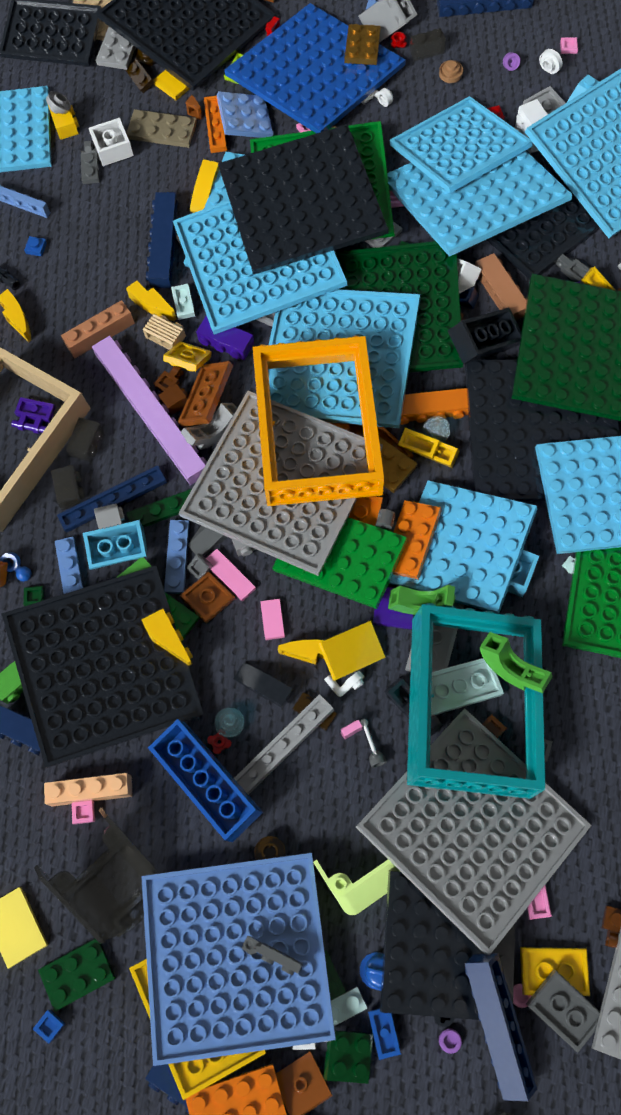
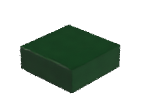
(33, 595)

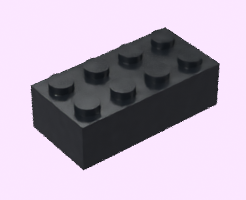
(485, 335)

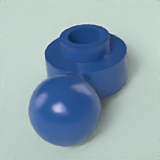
(22, 573)

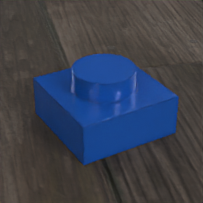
(35, 246)
(49, 1026)

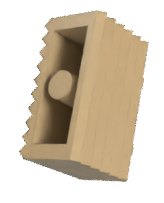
(163, 331)

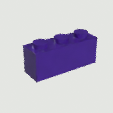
(232, 341)

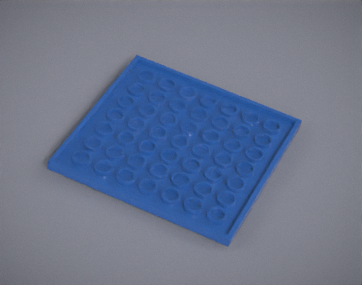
(305, 71)

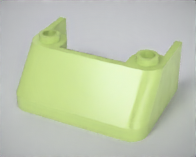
(362, 893)

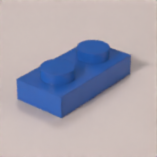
(384, 1034)

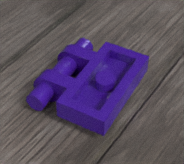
(34, 410)

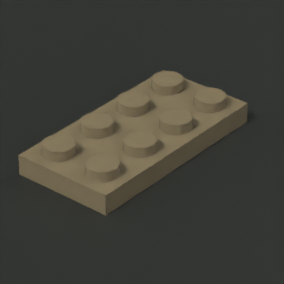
(161, 128)

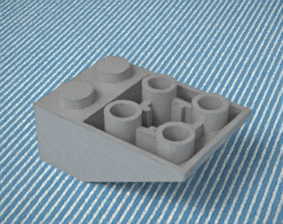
(388, 15)

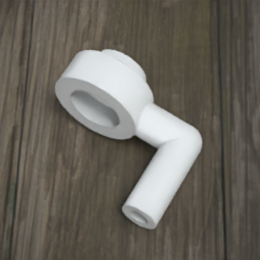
(384, 96)
(354, 681)

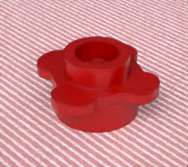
(398, 40)
(217, 748)

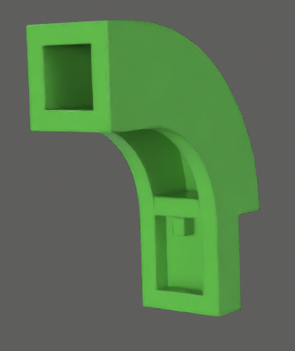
(410, 600)
(506, 664)

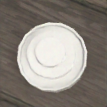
(551, 61)

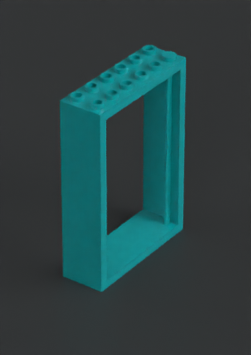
(421, 695)

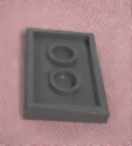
(565, 1010)

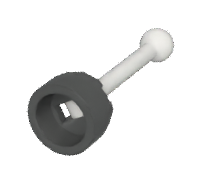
(376, 757)

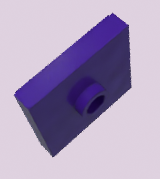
(391, 618)

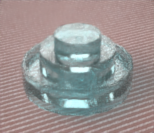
(437, 428)
(229, 722)

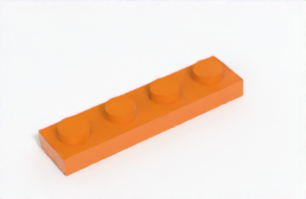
(214, 125)

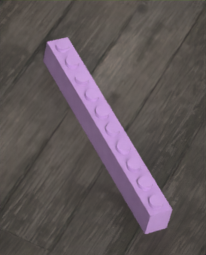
(149, 409)

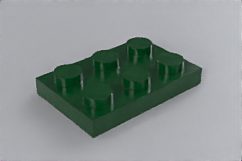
(76, 974)

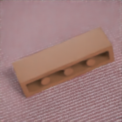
(501, 286)
(97, 328)

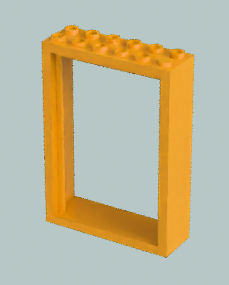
(318, 488)

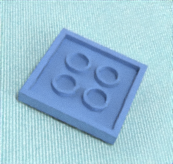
(244, 115)

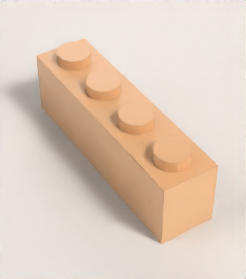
(88, 789)

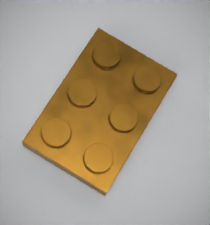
(362, 44)
(395, 466)

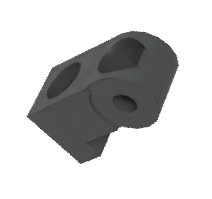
(386, 520)

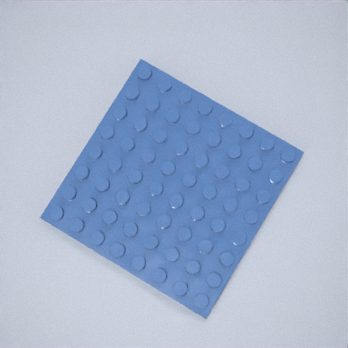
(210, 992)

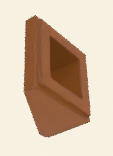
(193, 108)

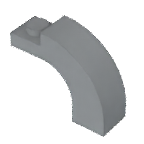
(209, 434)

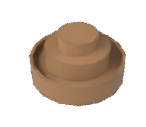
(451, 71)

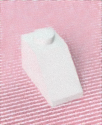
(467, 274)

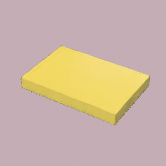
(18, 929)

